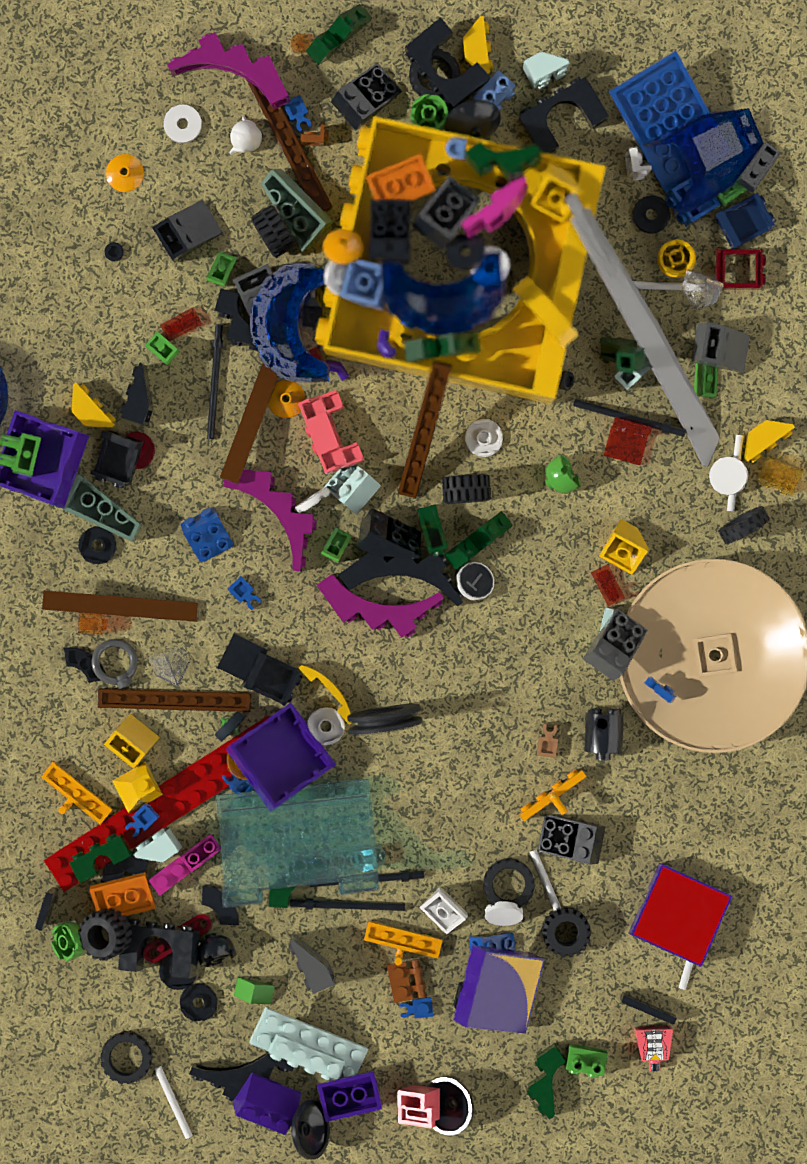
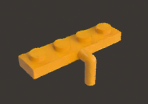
(76, 794)
(552, 796)
(403, 940)

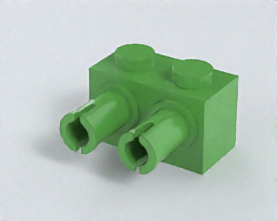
(27, 450)
(586, 1060)

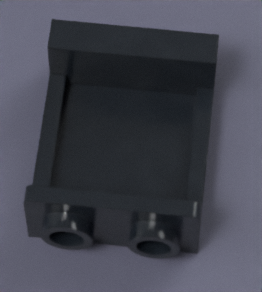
(117, 458)
(272, 678)

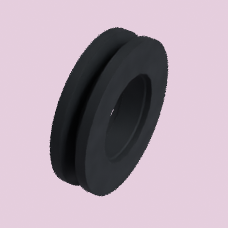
(385, 719)

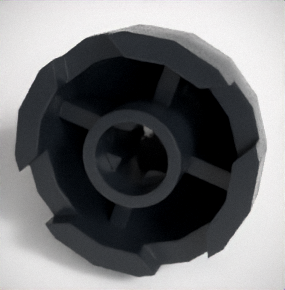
(215, 949)

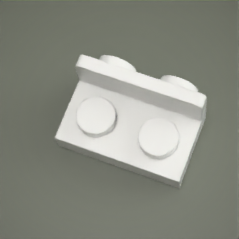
(633, 160)

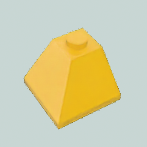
(553, 190)
(625, 547)
(137, 787)

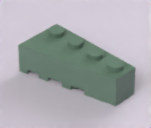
(297, 209)
(96, 507)

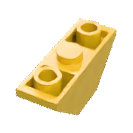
(476, 46)
(89, 409)
(765, 437)

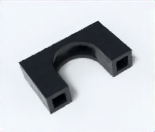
(453, 90)
(578, 94)
(182, 940)

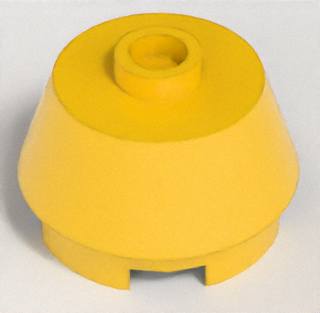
(676, 258)

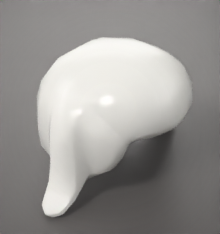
(245, 136)

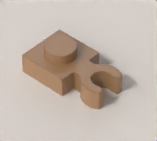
(547, 745)

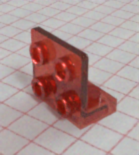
(627, 441)

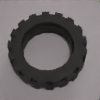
(440, 55)
(744, 525)
(508, 863)
(117, 1075)

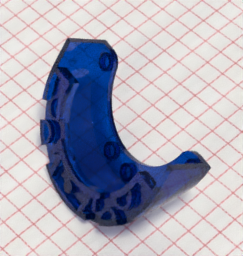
(444, 307)
(276, 322)

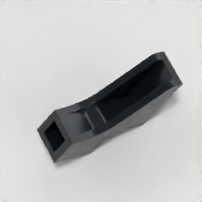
(239, 330)

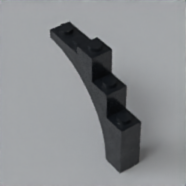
(427, 570)
(235, 1077)

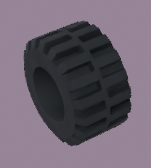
(273, 231)
(466, 488)
(93, 939)
(566, 948)

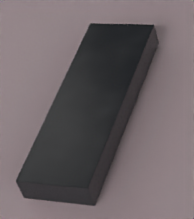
(758, 167)
(648, 1008)

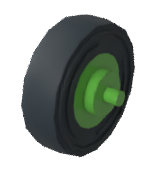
(229, 726)

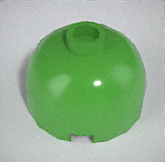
(429, 112)
(561, 476)
(67, 941)

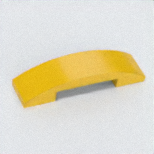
(545, 311)
(312, 673)

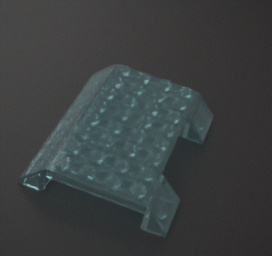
(307, 840)

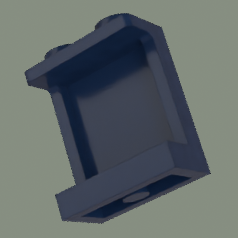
(745, 220)

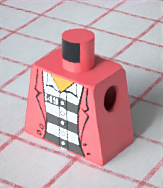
(654, 1044)

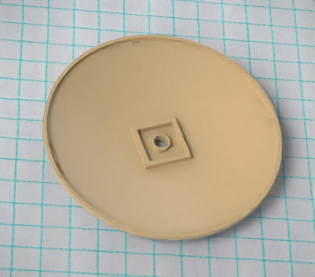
(760, 665)

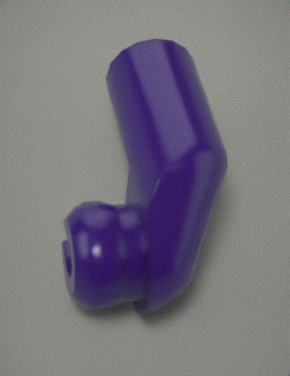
(383, 345)
(336, 366)

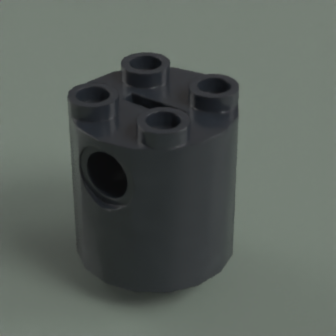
(600, 739)

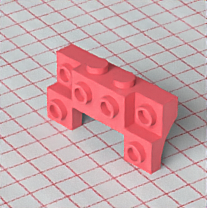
(324, 434)

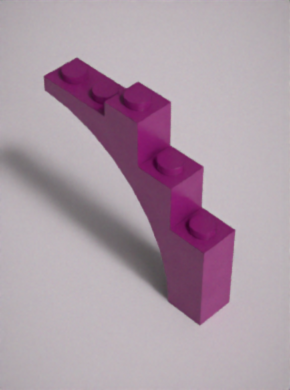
(235, 60)
(281, 504)
(401, 617)

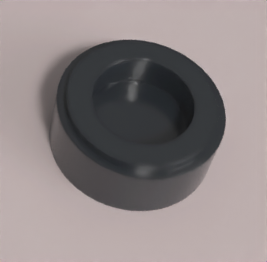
(114, 252)
(566, 380)

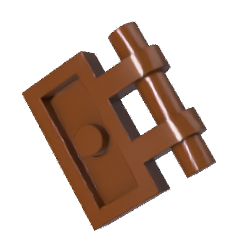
(400, 981)

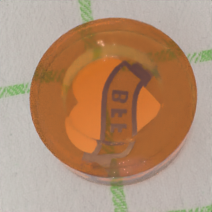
(300, 43)

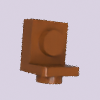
(313, 139)

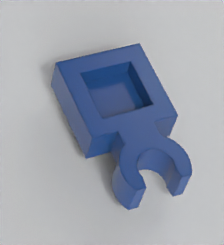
(296, 111)
(242, 591)
(665, 692)
(237, 785)
(143, 818)
(421, 1008)

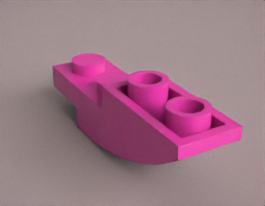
(503, 206)
(185, 864)

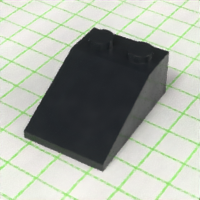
(445, 212)

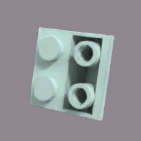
(542, 66)
(353, 487)
(160, 848)

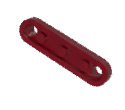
(162, 946)

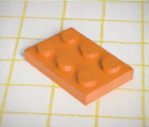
(402, 181)
(127, 895)

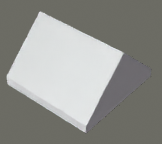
(444, 910)

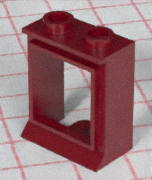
(760, 261)

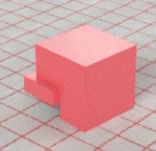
(419, 1106)

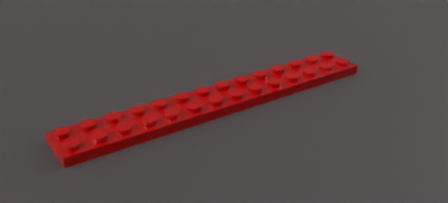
(179, 797)

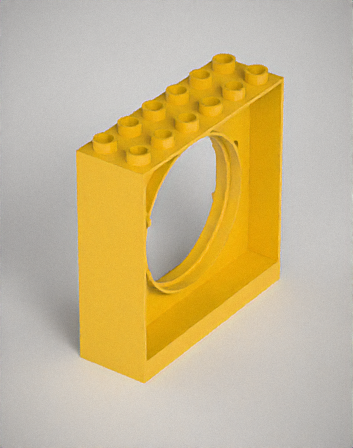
(518, 351)

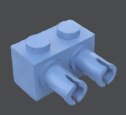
(497, 90)

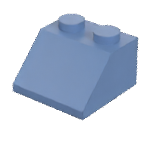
(363, 285)

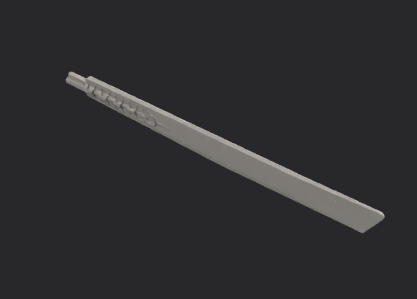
(647, 333)

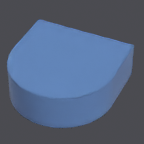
(456, 147)

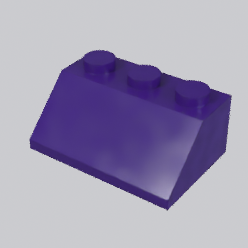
(350, 1096)
(267, 1103)

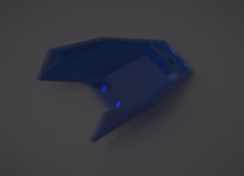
(715, 152)

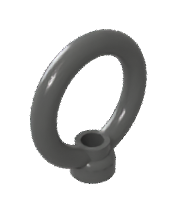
(124, 679)

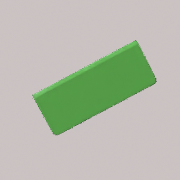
(703, 380)

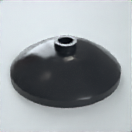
(474, 119)
(453, 1118)
(310, 1130)

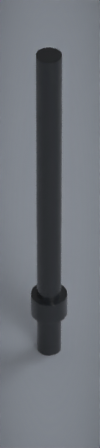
(217, 344)
(665, 428)
(404, 876)
(310, 903)

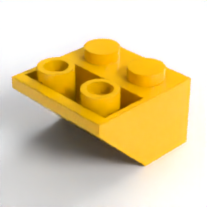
(132, 741)

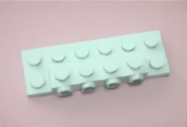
(307, 1046)

